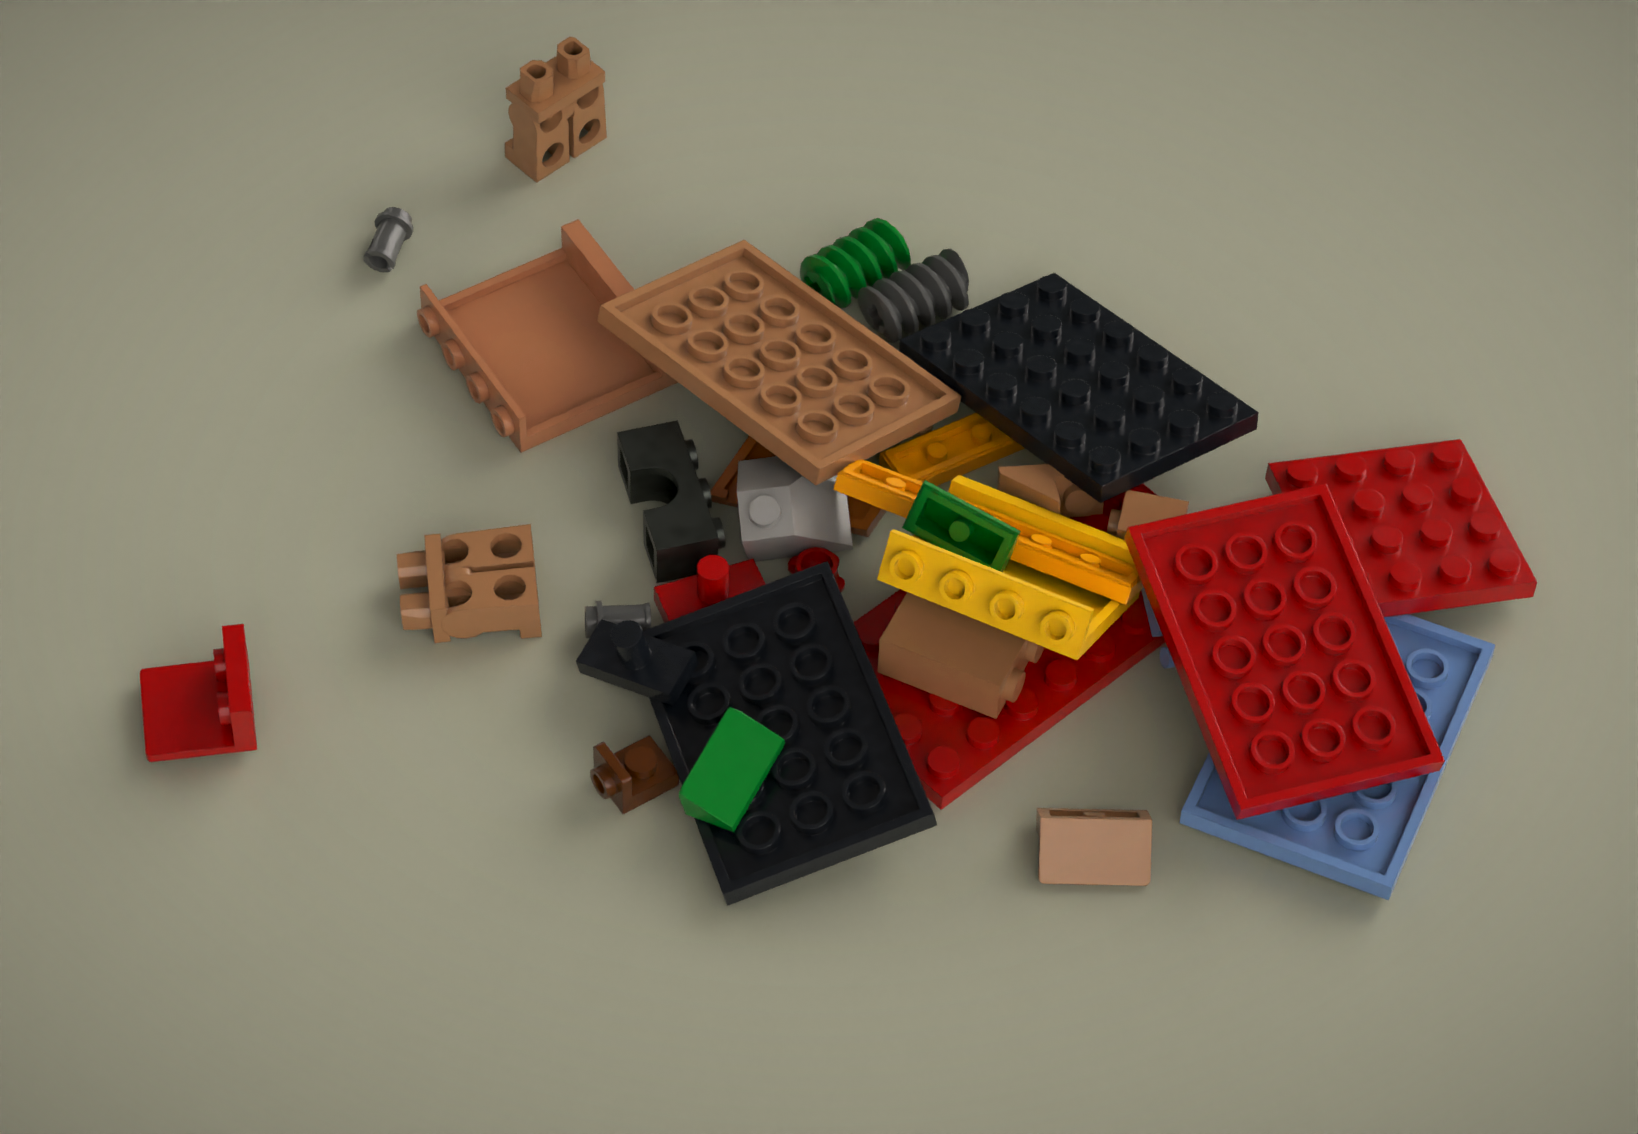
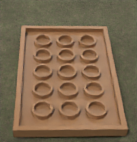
(779, 360)

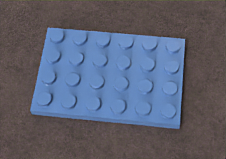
(1370, 831)

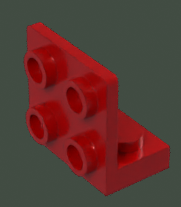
(200, 704)

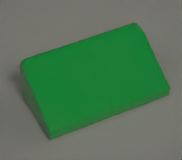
(960, 527)
(730, 770)

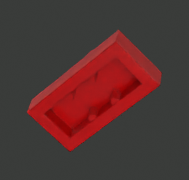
(712, 584)

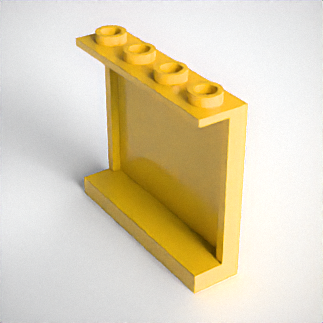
(1019, 597)

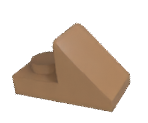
(1048, 489)

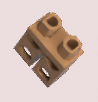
(552, 107)
(473, 584)

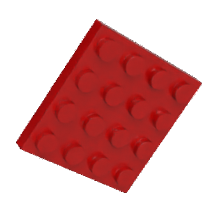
(1418, 525)

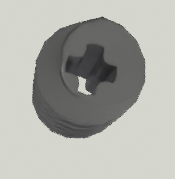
(916, 295)

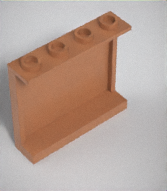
(536, 342)

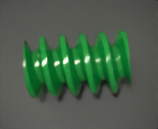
(856, 261)

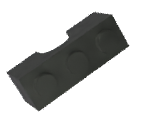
(661, 467)

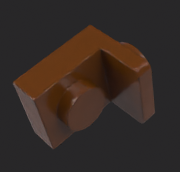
(632, 773)

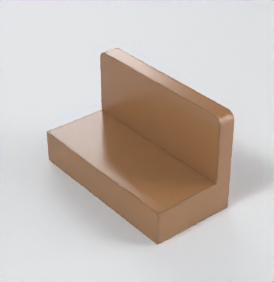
(1094, 846)

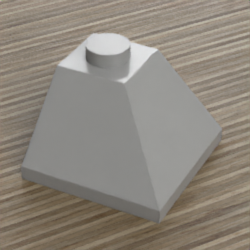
(787, 512)

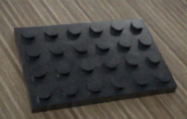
(1079, 386)
(803, 673)

